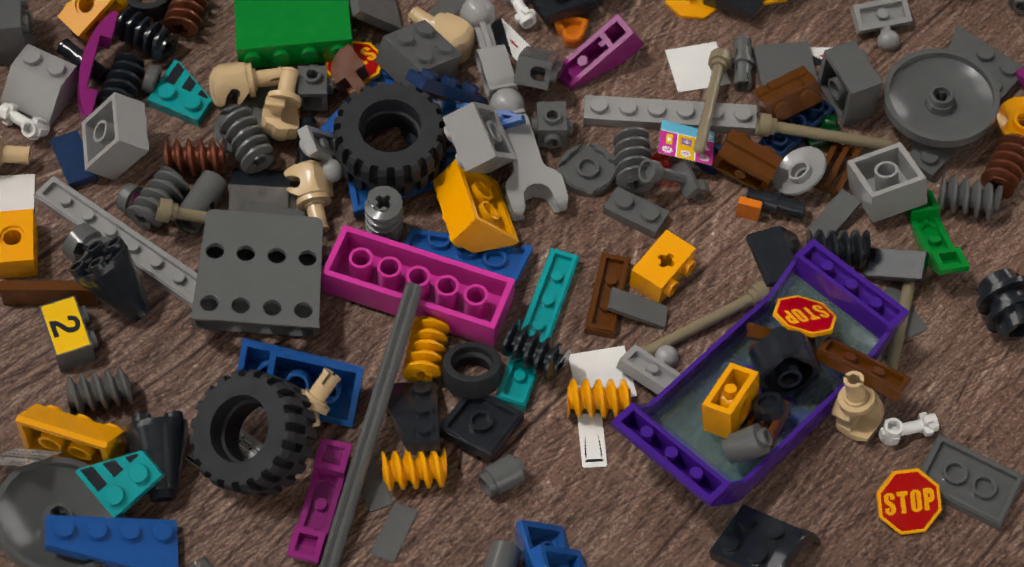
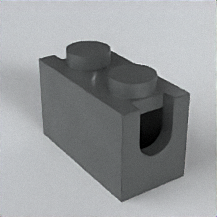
(538, 68)

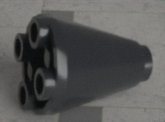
(112, 278)
(165, 443)

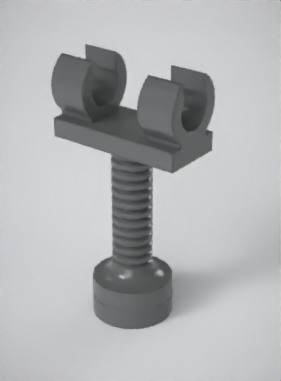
(681, 171)

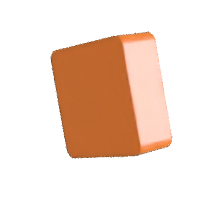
(748, 208)

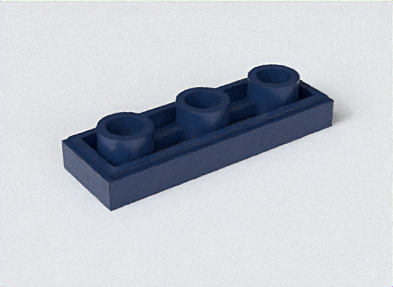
(445, 86)
(810, 117)

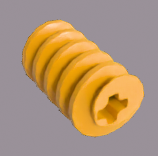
(425, 349)
(598, 397)
(414, 469)

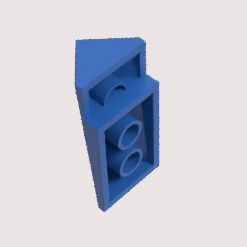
(303, 371)
(545, 546)

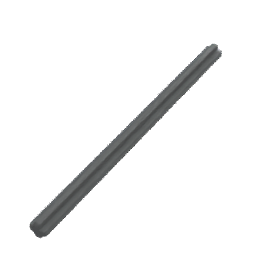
(371, 426)

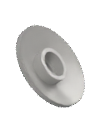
(799, 171)

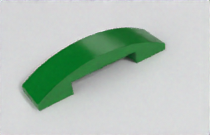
(934, 239)

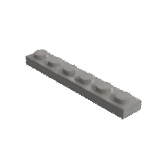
(650, 112)

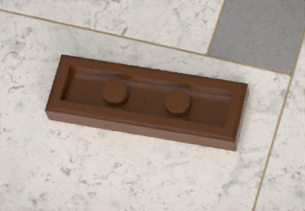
(611, 273)
(43, 292)
(876, 374)

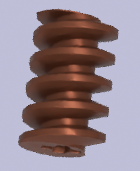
(185, 16)
(195, 157)
(1006, 165)

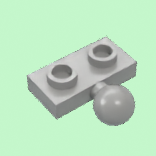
(882, 16)
(320, 145)
(651, 371)

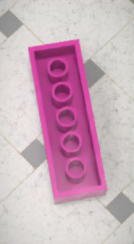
(376, 269)

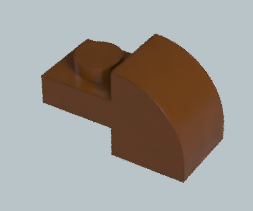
(348, 71)

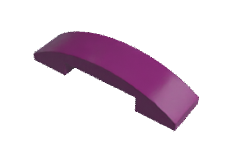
(102, 38)
(321, 501)

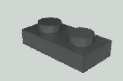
(636, 212)

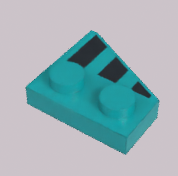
(180, 96)
(121, 480)

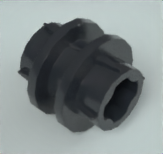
(1003, 303)

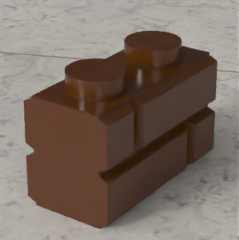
(788, 94)
(746, 160)

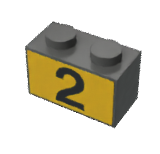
(68, 333)

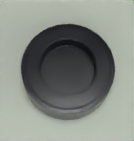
(768, 406)

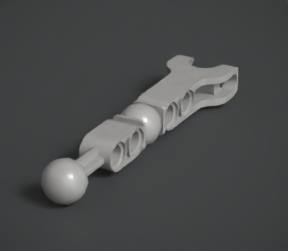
(528, 172)

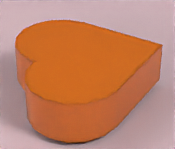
(572, 30)

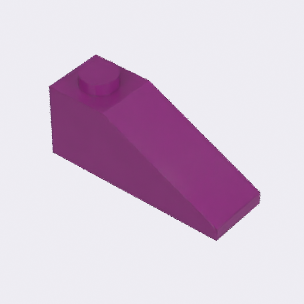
(600, 53)

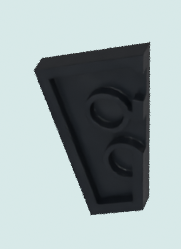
(415, 415)

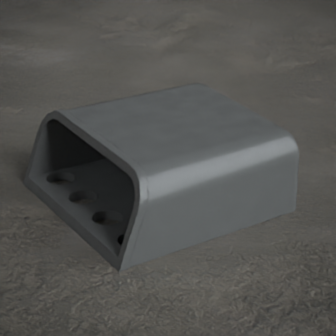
(259, 274)

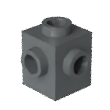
(314, 87)
(551, 124)

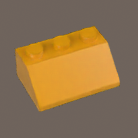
(474, 210)
(73, 435)

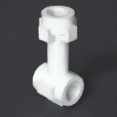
(524, 16)
(30, 128)
(894, 428)

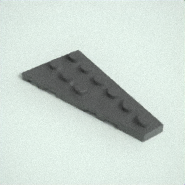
(933, 159)

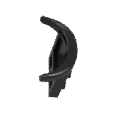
(760, 541)

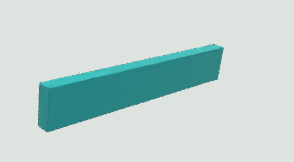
(541, 316)

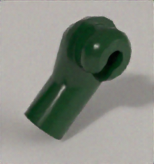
(829, 122)

